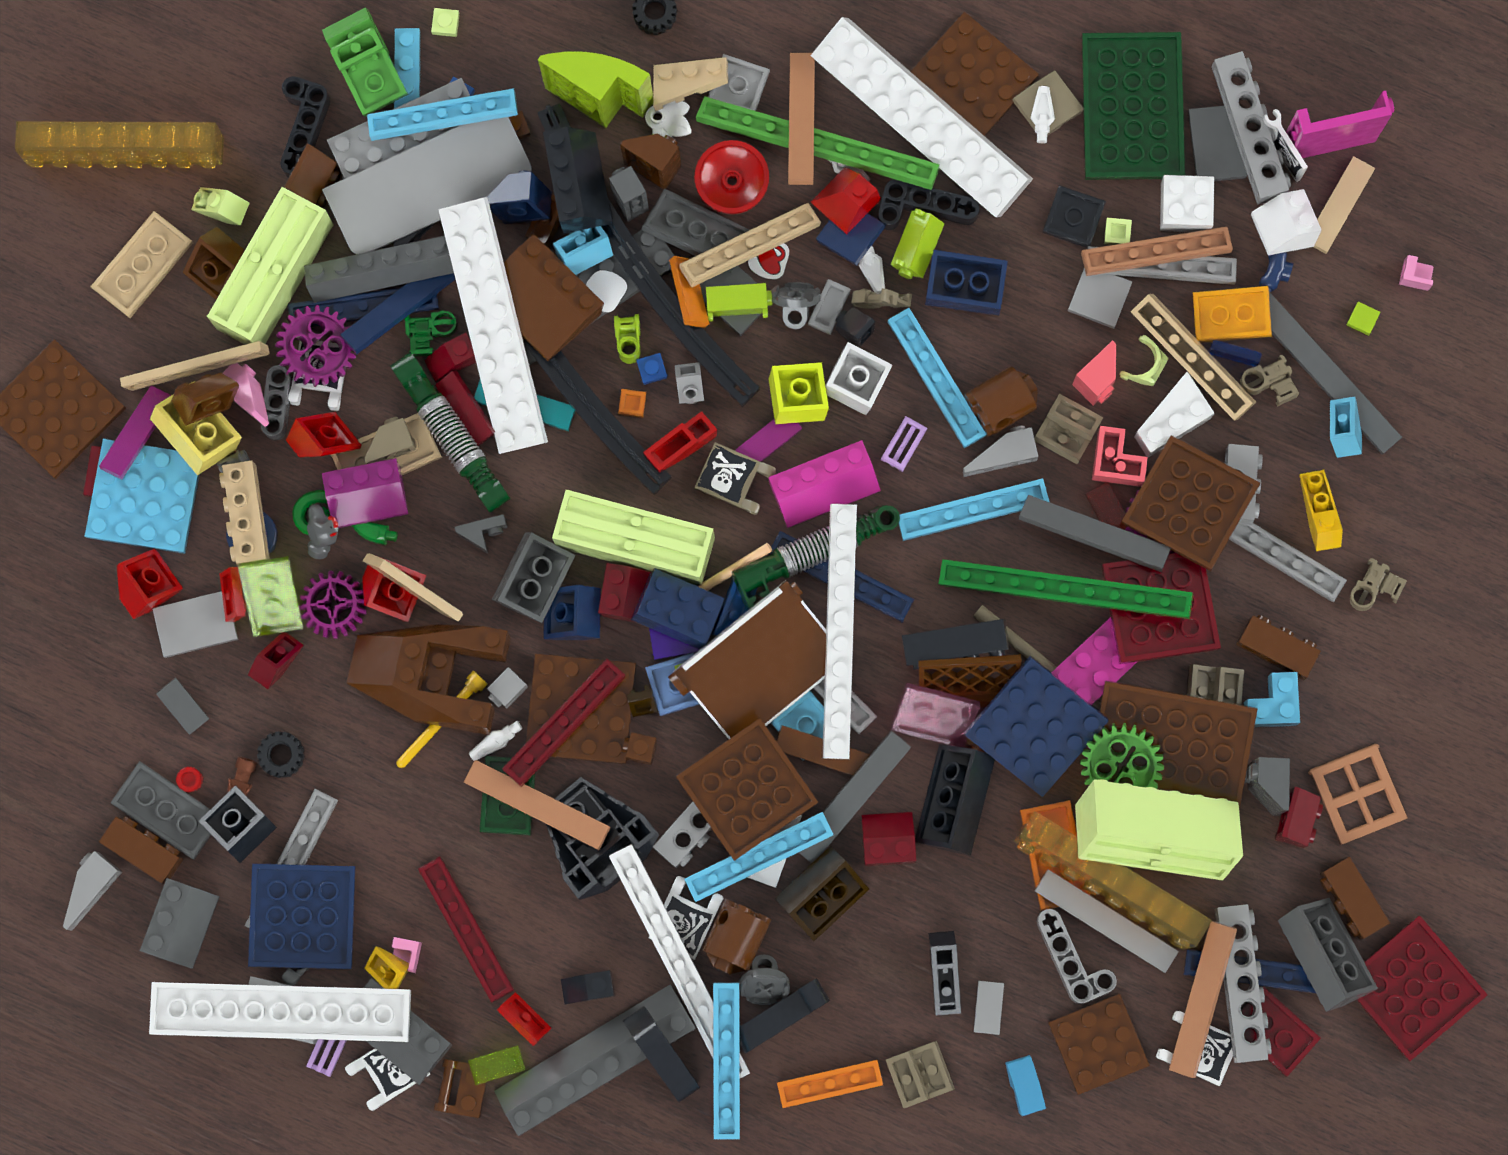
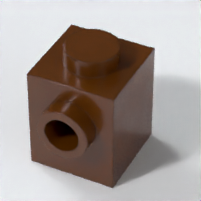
(640, 748)

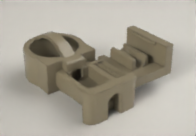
(869, 300)
(1276, 378)
(1380, 582)

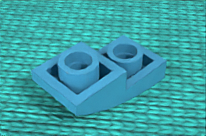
(1025, 1085)

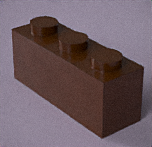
(1278, 646)
(141, 849)
(1353, 898)

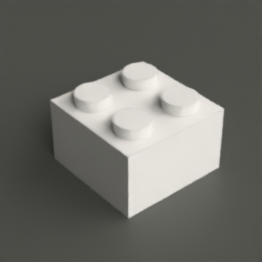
(1186, 203)
(857, 378)

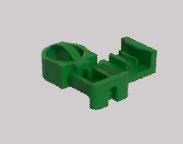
(423, 328)

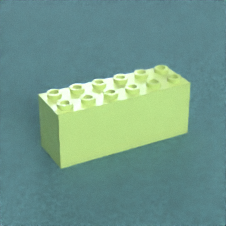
(270, 268)
(633, 537)
(1158, 830)

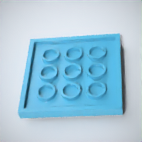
(148, 505)

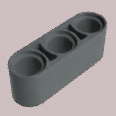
(274, 391)

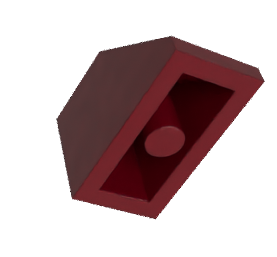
(450, 357)
(275, 659)

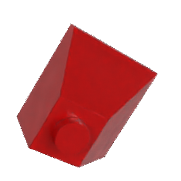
(847, 199)
(321, 436)
(145, 583)
(387, 596)

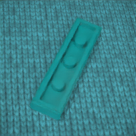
(553, 412)

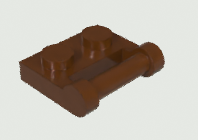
(469, 1095)

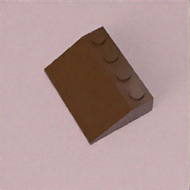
(548, 298)

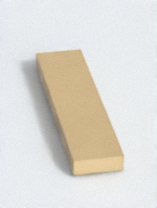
(1342, 202)

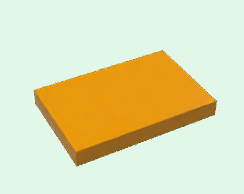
(1232, 314)

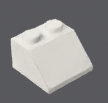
(1287, 223)

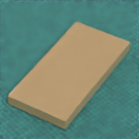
(142, 264)
(425, 451)
(413, 586)

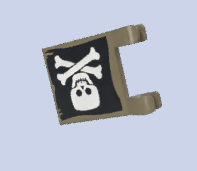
(730, 475)

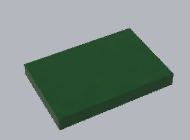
(498, 816)

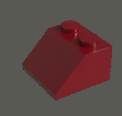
(621, 591)
(1297, 823)
(888, 838)

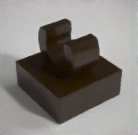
(642, 702)

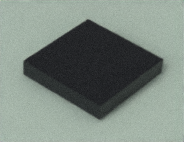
(1074, 216)

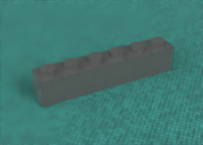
(378, 269)

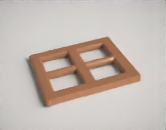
(1331, 804)

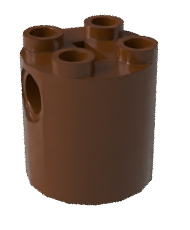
(1003, 399)
(735, 938)

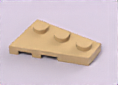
(682, 79)

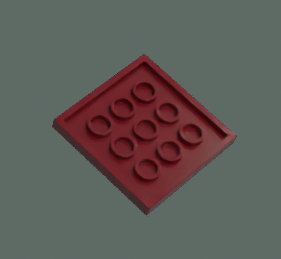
(1158, 636)
(1418, 988)

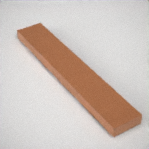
(801, 119)
(1156, 251)
(537, 805)
(1203, 999)

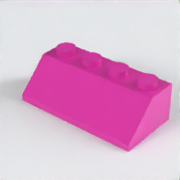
(827, 480)

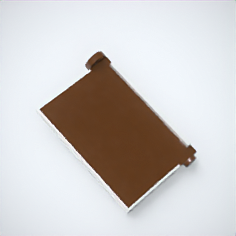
(757, 662)

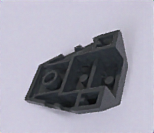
(589, 869)

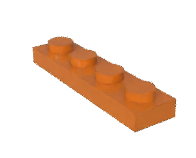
(830, 1084)

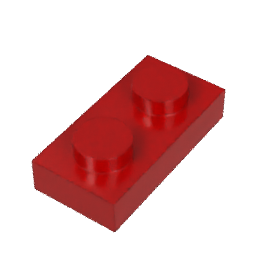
(232, 594)
(524, 1019)

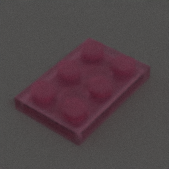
(934, 715)

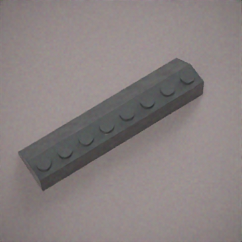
(587, 1063)

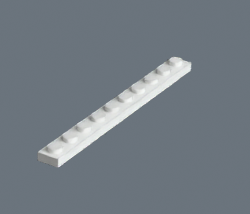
(839, 631)
(668, 943)

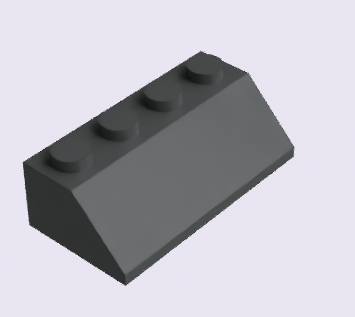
(1327, 954)
(419, 1054)

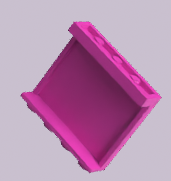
(1341, 131)

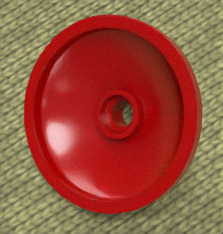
(728, 161)

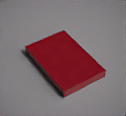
(1287, 1034)

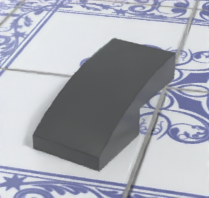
(182, 706)

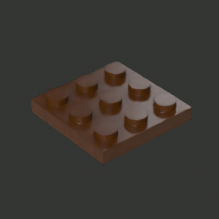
(1098, 1044)

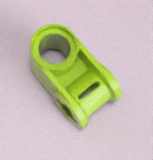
(628, 333)

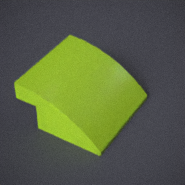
(597, 84)

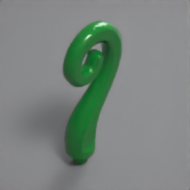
(370, 531)

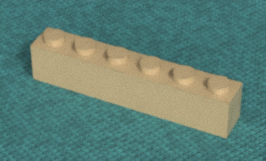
(1193, 356)

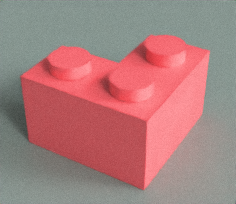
(1112, 464)

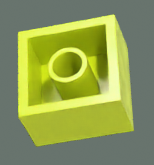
(798, 393)

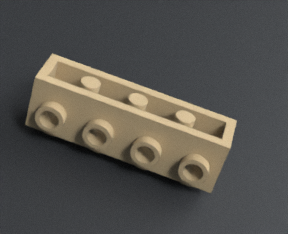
(245, 512)

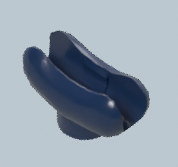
(1277, 271)

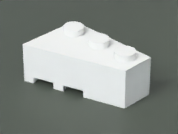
(1175, 416)

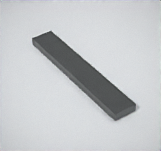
(1094, 533)
(859, 789)

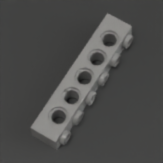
(1238, 66)
(667, 844)
(1243, 1050)

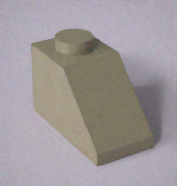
(390, 441)

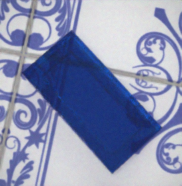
(1235, 353)

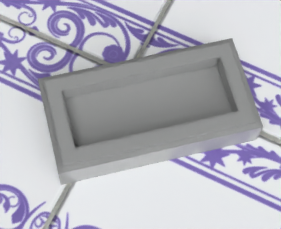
(829, 308)
(988, 1007)

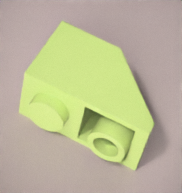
(220, 205)

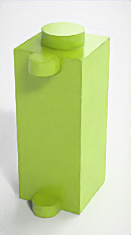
(917, 244)
(738, 300)

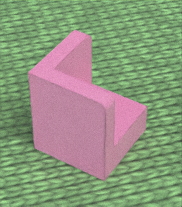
(1416, 274)
(407, 951)

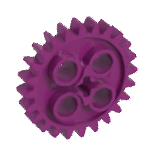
(300, 329)

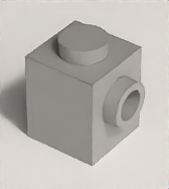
(689, 383)

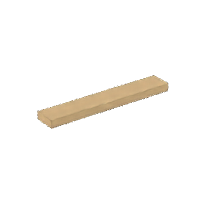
(749, 244)
(195, 366)

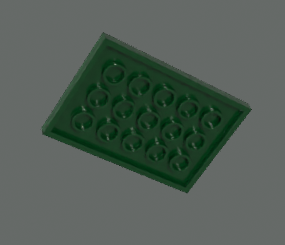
(1133, 105)

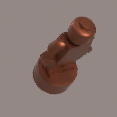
(244, 769)

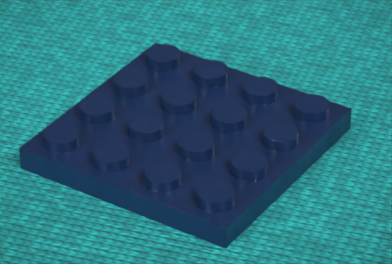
(1036, 726)
(301, 916)

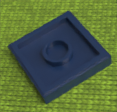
(856, 242)

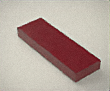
(465, 407)

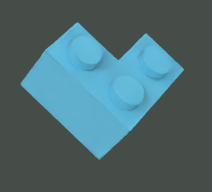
(583, 249)
(1282, 704)

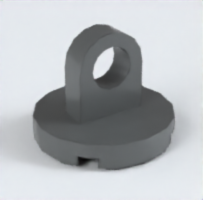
(796, 297)
(764, 985)

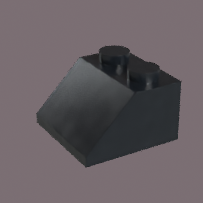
(237, 824)

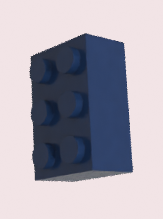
(966, 282)
(677, 609)

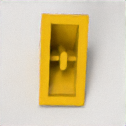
(386, 968)

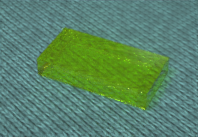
(496, 1065)

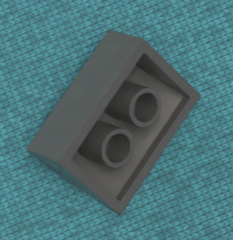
(533, 577)
(1269, 782)
(179, 923)

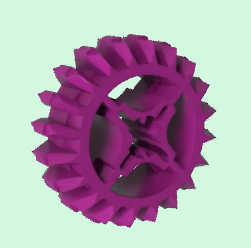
(345, 603)

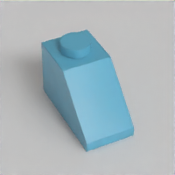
(1345, 427)

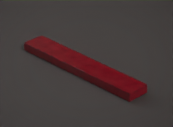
(564, 722)
(466, 929)

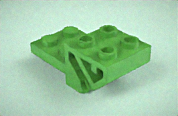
(364, 61)

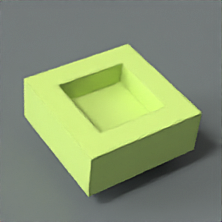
(445, 22)
(1117, 231)

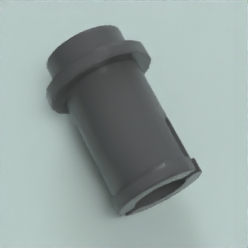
(239, 456)

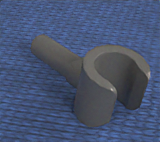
(292, 977)

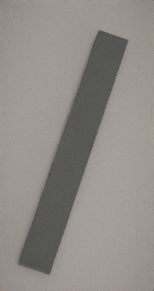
(1329, 375)

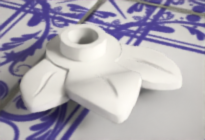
(672, 121)

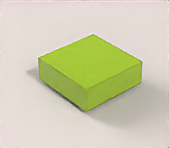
(1363, 318)

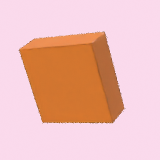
(632, 403)

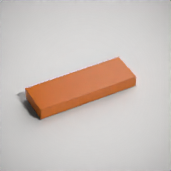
(689, 297)

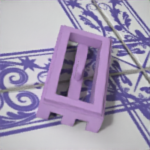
(893, 462)
(317, 1048)

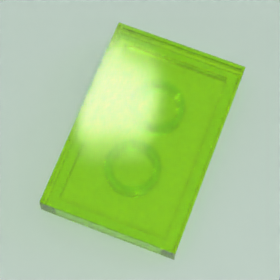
(270, 596)

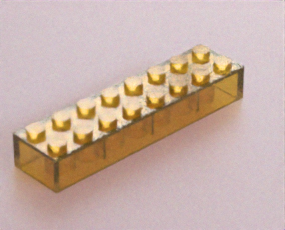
(119, 143)
(1114, 882)

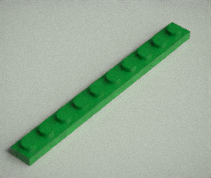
(1066, 589)

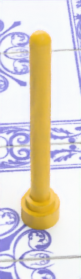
(473, 684)

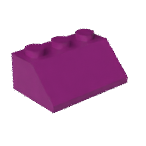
(365, 493)

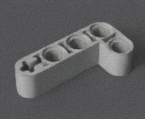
(1070, 954)

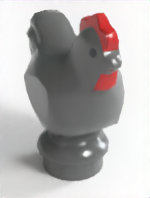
(321, 531)

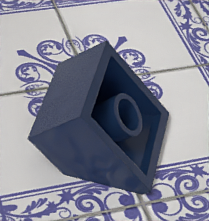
(521, 199)
(574, 614)

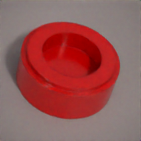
(189, 779)

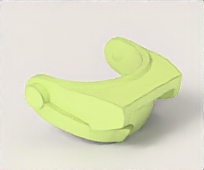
(1150, 377)

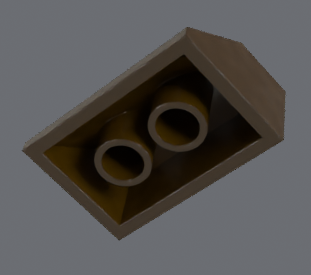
(822, 893)

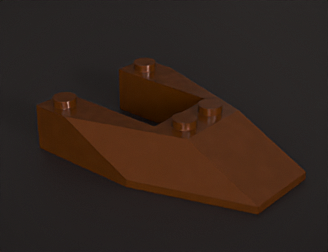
(414, 669)

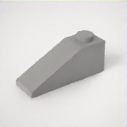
(1010, 450)
(90, 884)

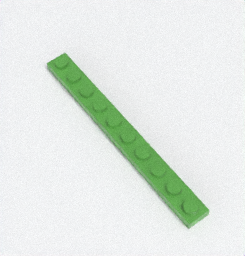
(826, 144)

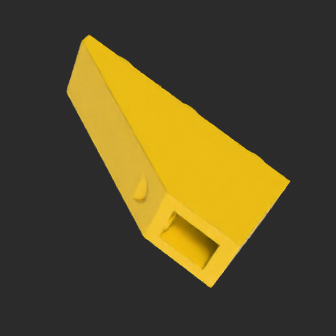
(1321, 511)

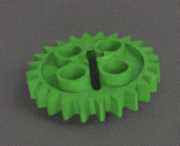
(1102, 753)

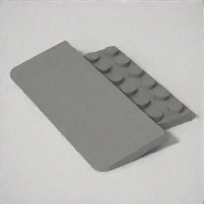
(403, 180)

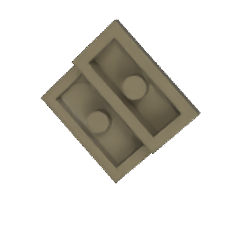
(1063, 101)
(1068, 428)
(1216, 683)
(920, 1074)

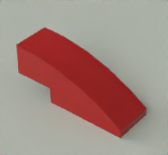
(681, 442)

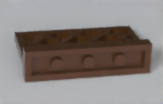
(974, 688)

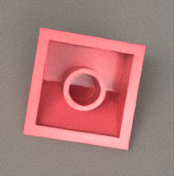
(1098, 376)

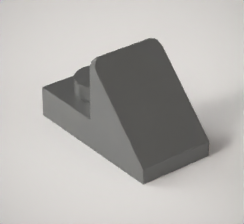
(475, 531)

